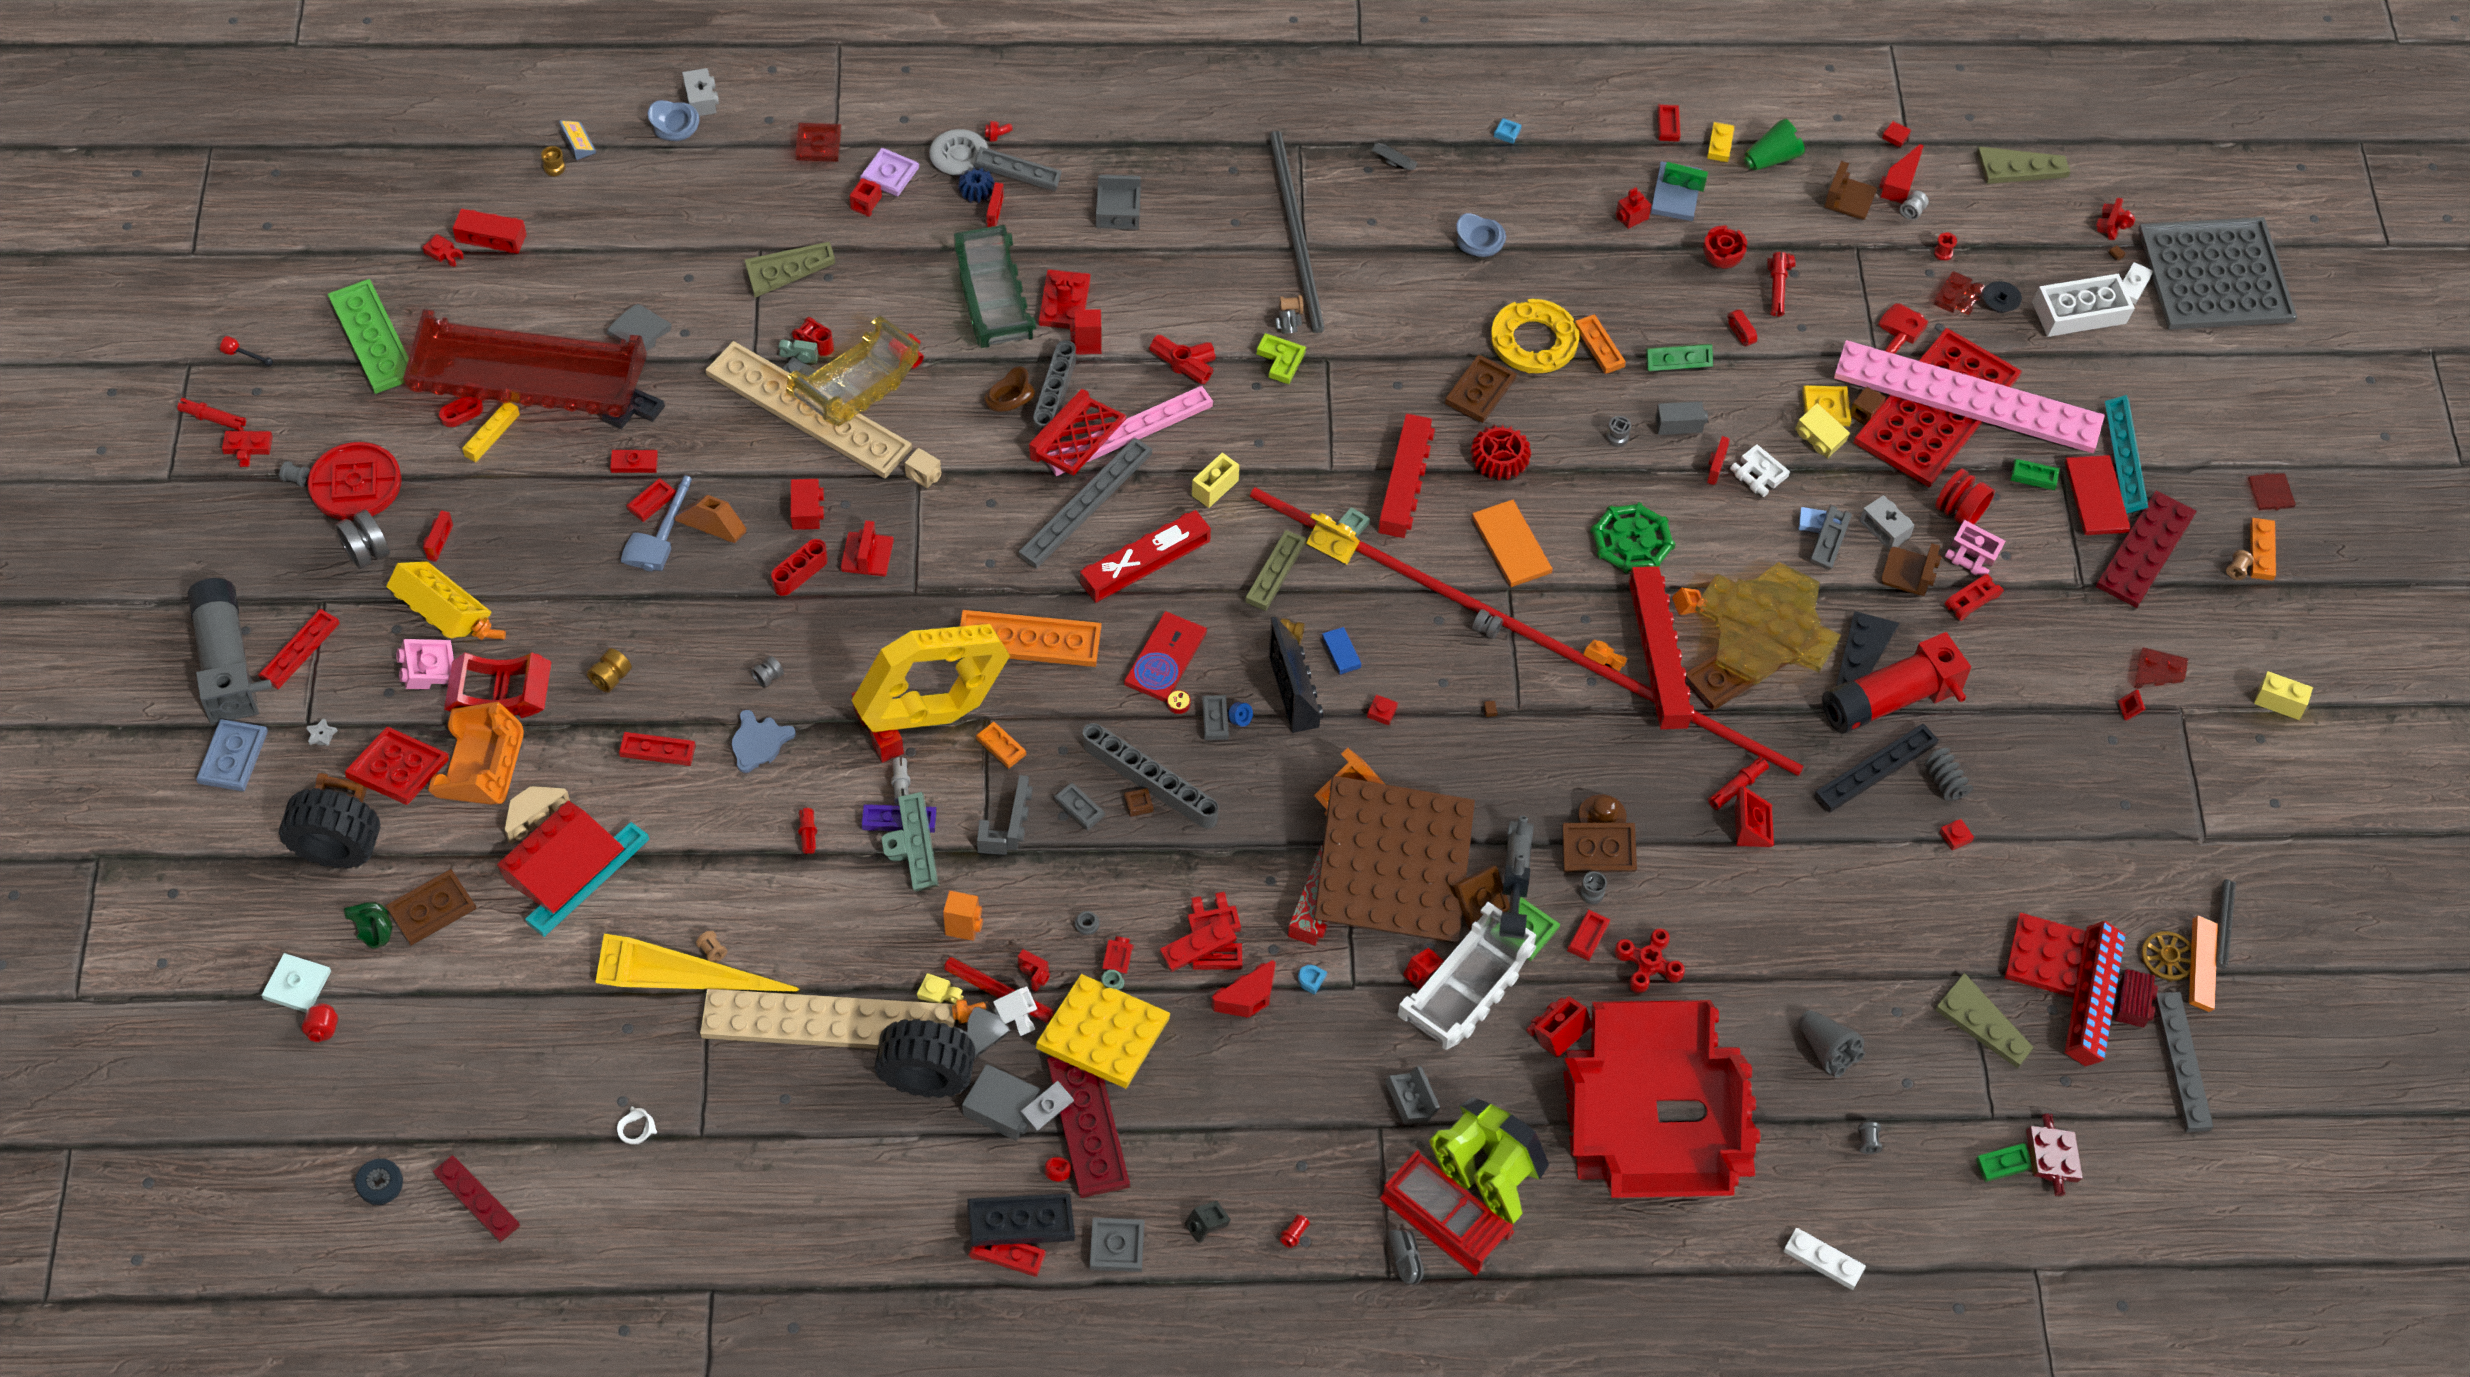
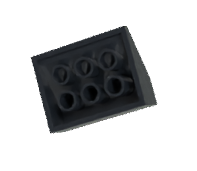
(1293, 679)

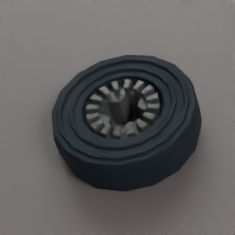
(372, 1172)

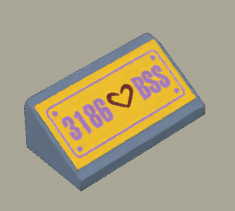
(577, 139)

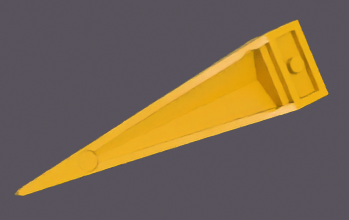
(646, 965)

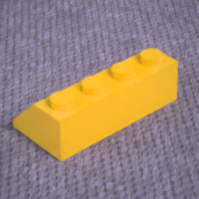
(436, 598)

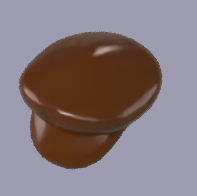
(1010, 391)

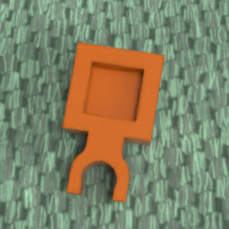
(1603, 654)

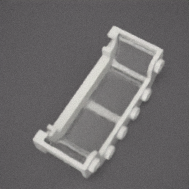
(1468, 981)

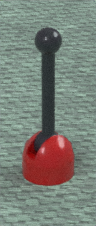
(231, 346)

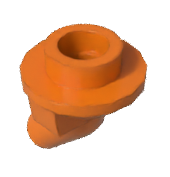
(482, 629)
(962, 1011)

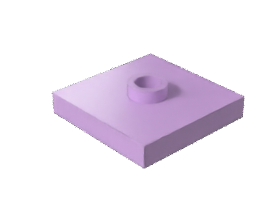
(890, 171)

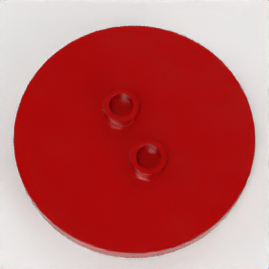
(354, 479)

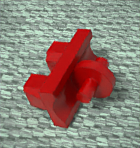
(2117, 219)

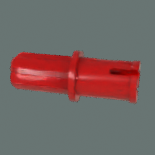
(807, 830)

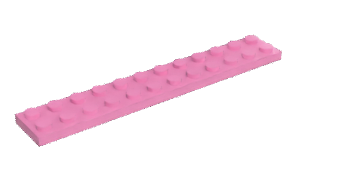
(1969, 396)

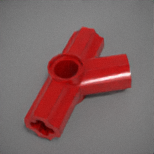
(1186, 359)

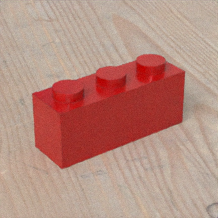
(489, 231)

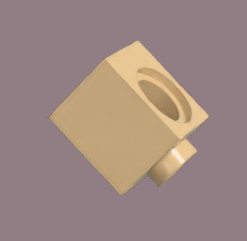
(923, 468)

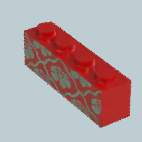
(1302, 924)

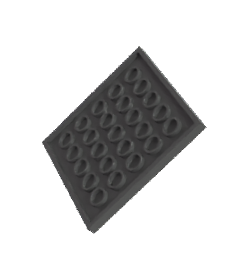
(2217, 273)

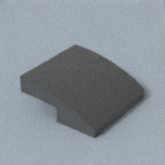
(639, 322)

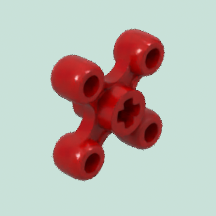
(1649, 960)

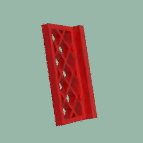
(1062, 426)

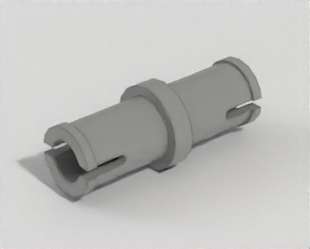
(900, 779)

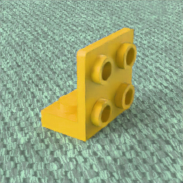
(1331, 539)

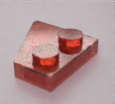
(2159, 668)

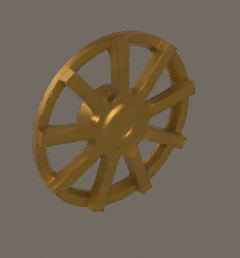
(2168, 956)

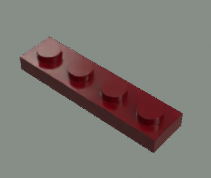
(476, 1199)

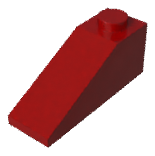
(1900, 177)

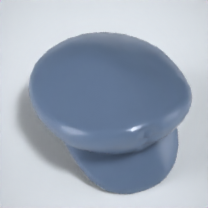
(673, 120)
(1479, 235)

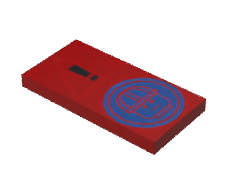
(1165, 656)

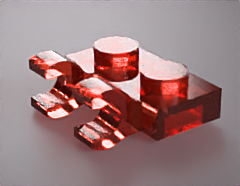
(1954, 290)

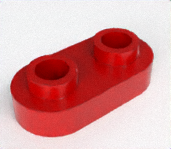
(460, 411)

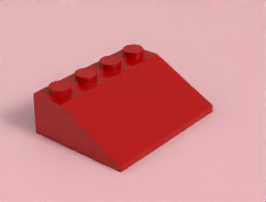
(559, 857)

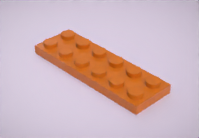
(1042, 637)

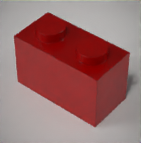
(1086, 331)
(806, 504)

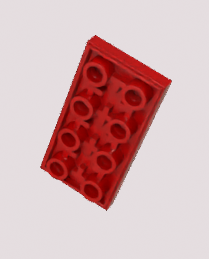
(2097, 495)

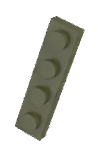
(1275, 570)

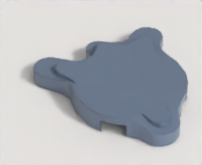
(758, 742)

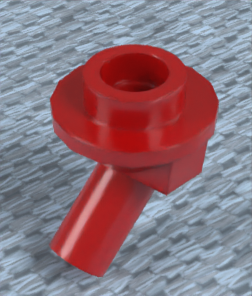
(993, 130)

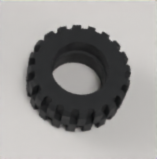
(329, 828)
(925, 1058)

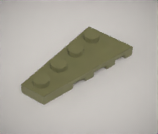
(2016, 166)
(784, 267)
(1980, 1018)

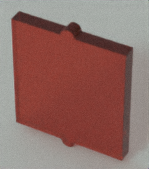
(2272, 491)

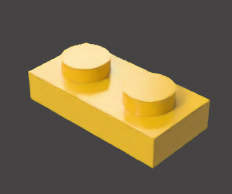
(1720, 142)

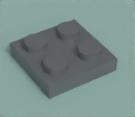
(1117, 1244)

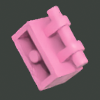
(1978, 544)

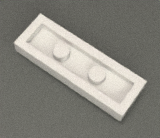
(1824, 1258)

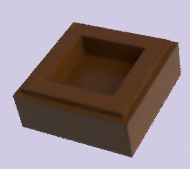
(1138, 802)

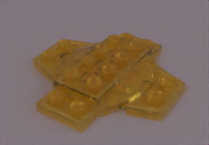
(1767, 622)

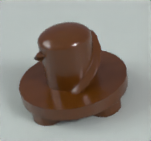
(1602, 809)

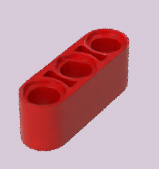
(806, 559)

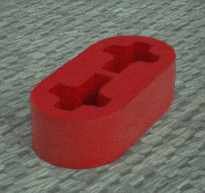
(1742, 327)

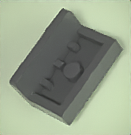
(1413, 1096)

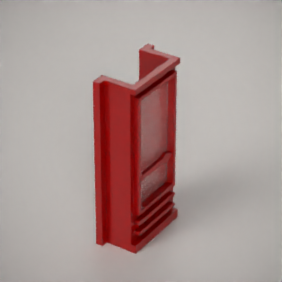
(1445, 1212)

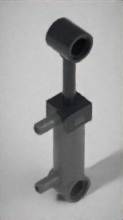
(1516, 876)

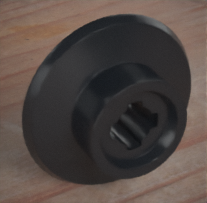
(2002, 296)

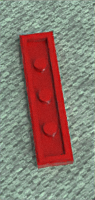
(299, 648)

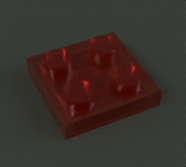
(818, 142)

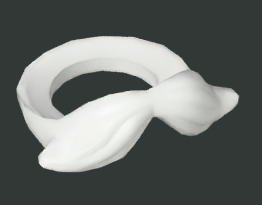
(636, 1113)

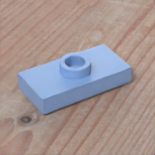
(1812, 519)

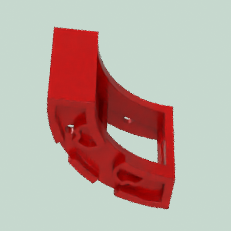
(525, 705)

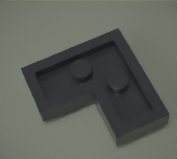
(641, 405)

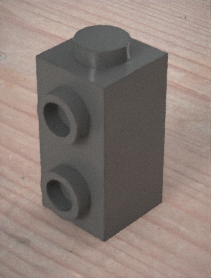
(1680, 418)

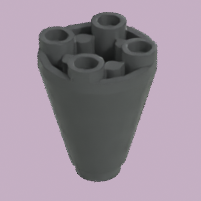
(1832, 1042)

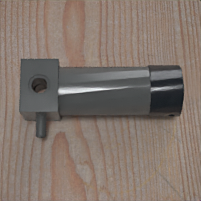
(224, 676)

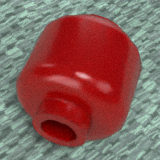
(320, 1022)

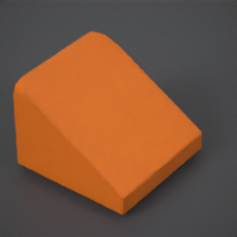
(1686, 600)

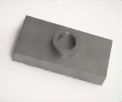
(1046, 1106)

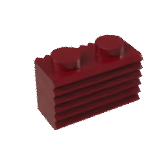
(2135, 998)

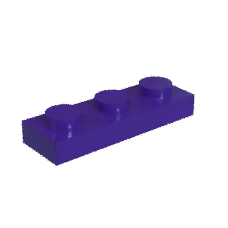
(889, 818)

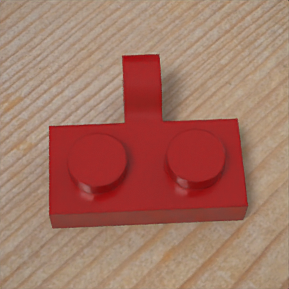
(247, 444)

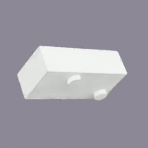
(2083, 305)

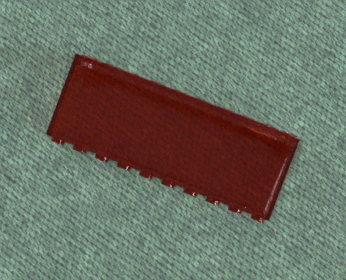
(524, 367)

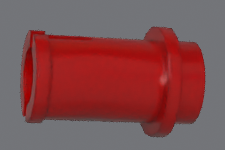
(1790, 262)
(1291, 1235)

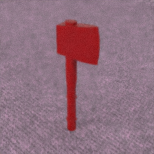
(1903, 324)

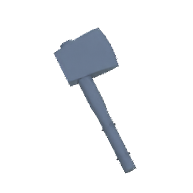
(650, 551)

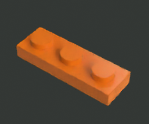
(1600, 344)
(2263, 549)

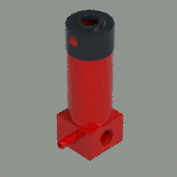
(1933, 671)

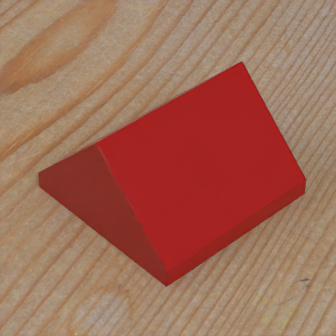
(1753, 820)

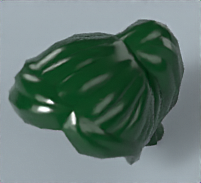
(371, 922)

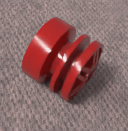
(1961, 496)

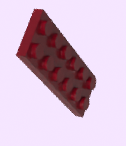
(2146, 549)
(1090, 1131)

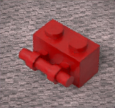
(1560, 1025)

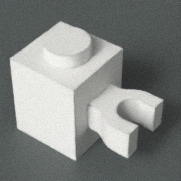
(1016, 1007)

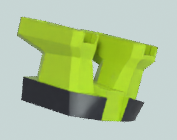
(1511, 1149)

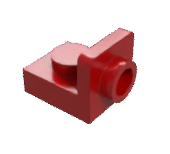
(1118, 955)
(1034, 965)
(1422, 967)

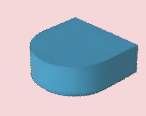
(1311, 978)

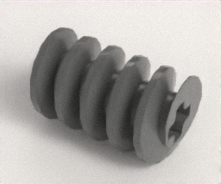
(1947, 775)

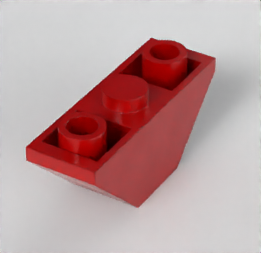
(1247, 993)

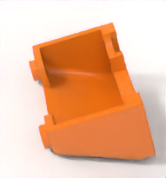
(482, 755)

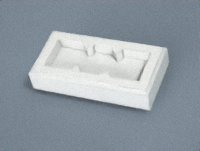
(2136, 281)

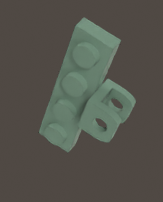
(913, 842)

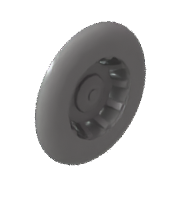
(961, 150)

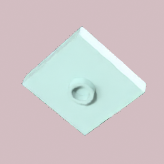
(296, 983)

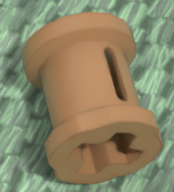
(1291, 303)
(2240, 563)
(705, 944)

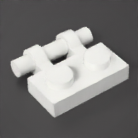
(1764, 466)

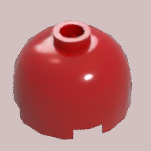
(1724, 247)

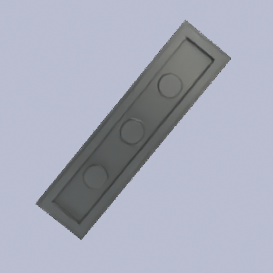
(1017, 168)

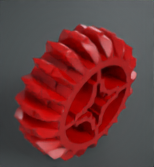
(1499, 445)

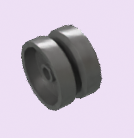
(362, 539)

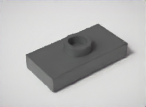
(1394, 157)
(1215, 717)
(1079, 806)

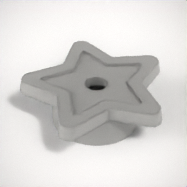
(323, 739)

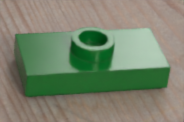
(2034, 474)

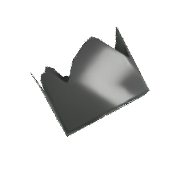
(985, 1028)

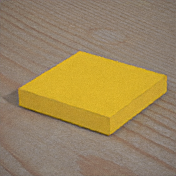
(1831, 398)

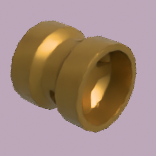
(553, 161)
(1296, 629)

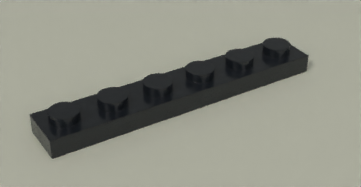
(1876, 768)

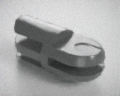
(1406, 1256)

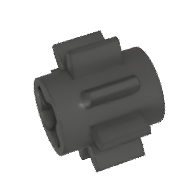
(1288, 321)

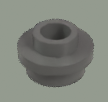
(1087, 916)

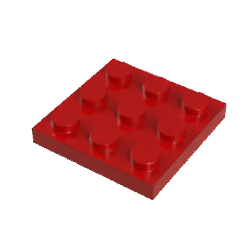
(396, 765)
(2045, 955)

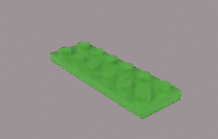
(371, 335)

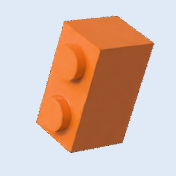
(962, 915)

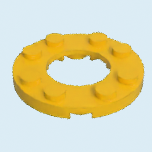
(1535, 311)

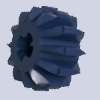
(976, 185)

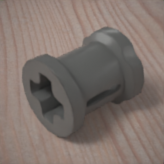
(294, 473)
(1870, 1137)

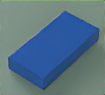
(1341, 650)

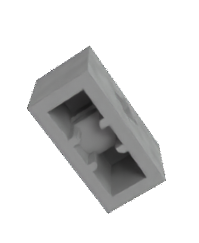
(699, 91)
(1887, 522)

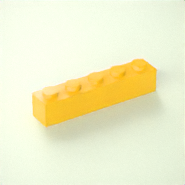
(490, 431)

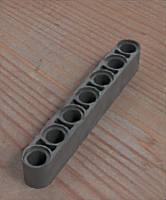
(1156, 784)

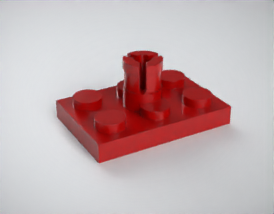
(1061, 296)

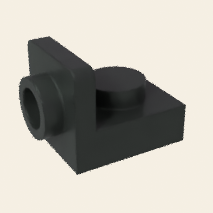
(1206, 1220)

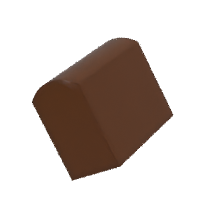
(2117, 253)
(1490, 708)

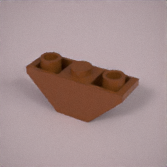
(713, 518)

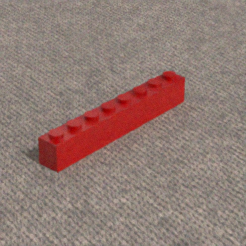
(1660, 648)

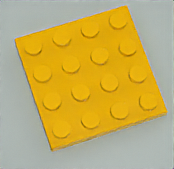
(1103, 1031)

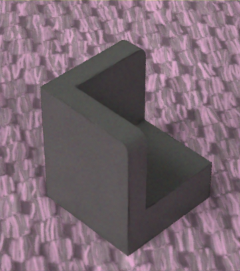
(990, 840)

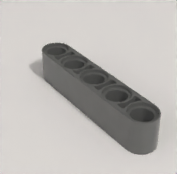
(1055, 385)

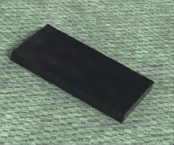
(1020, 1219)

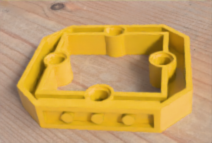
(886, 679)

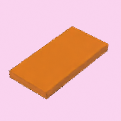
(1512, 543)

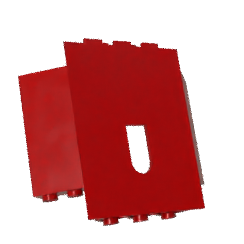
(1652, 1055)

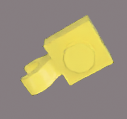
(938, 989)

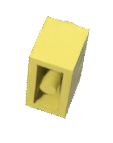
(1822, 431)
(1215, 480)
(2283, 695)

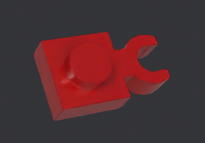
(441, 249)

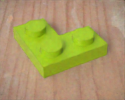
(1285, 356)

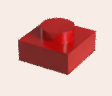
(1382, 710)
(1956, 834)

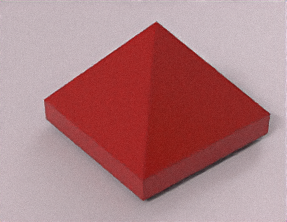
(2131, 704)

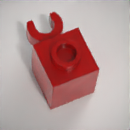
(1633, 209)

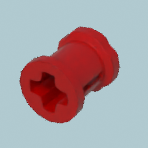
(1945, 246)

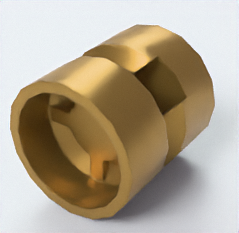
(609, 670)

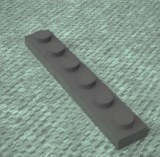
(2183, 1062)

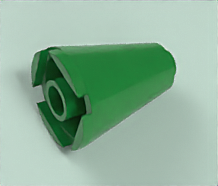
(1775, 147)

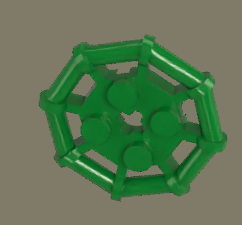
(1636, 527)

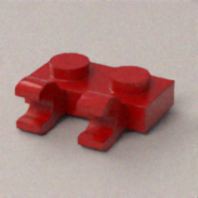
(1203, 918)

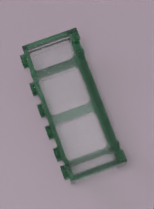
(992, 286)

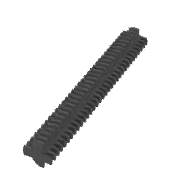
(2224, 924)

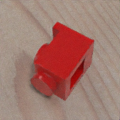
(865, 197)

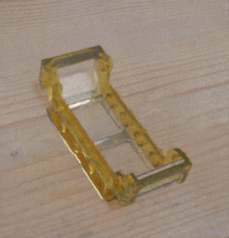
(858, 375)

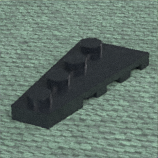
(1865, 645)

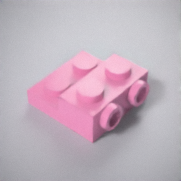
(424, 662)

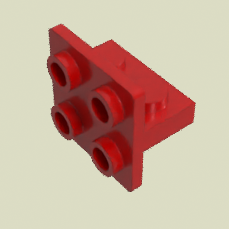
(867, 552)

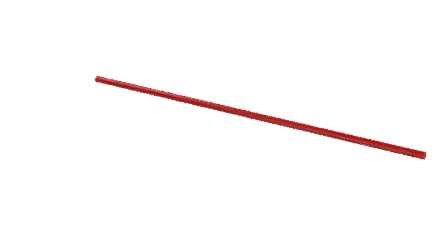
(1534, 635)

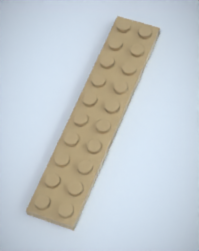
(766, 386)
(809, 1018)

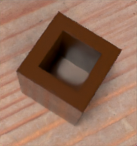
(1866, 405)

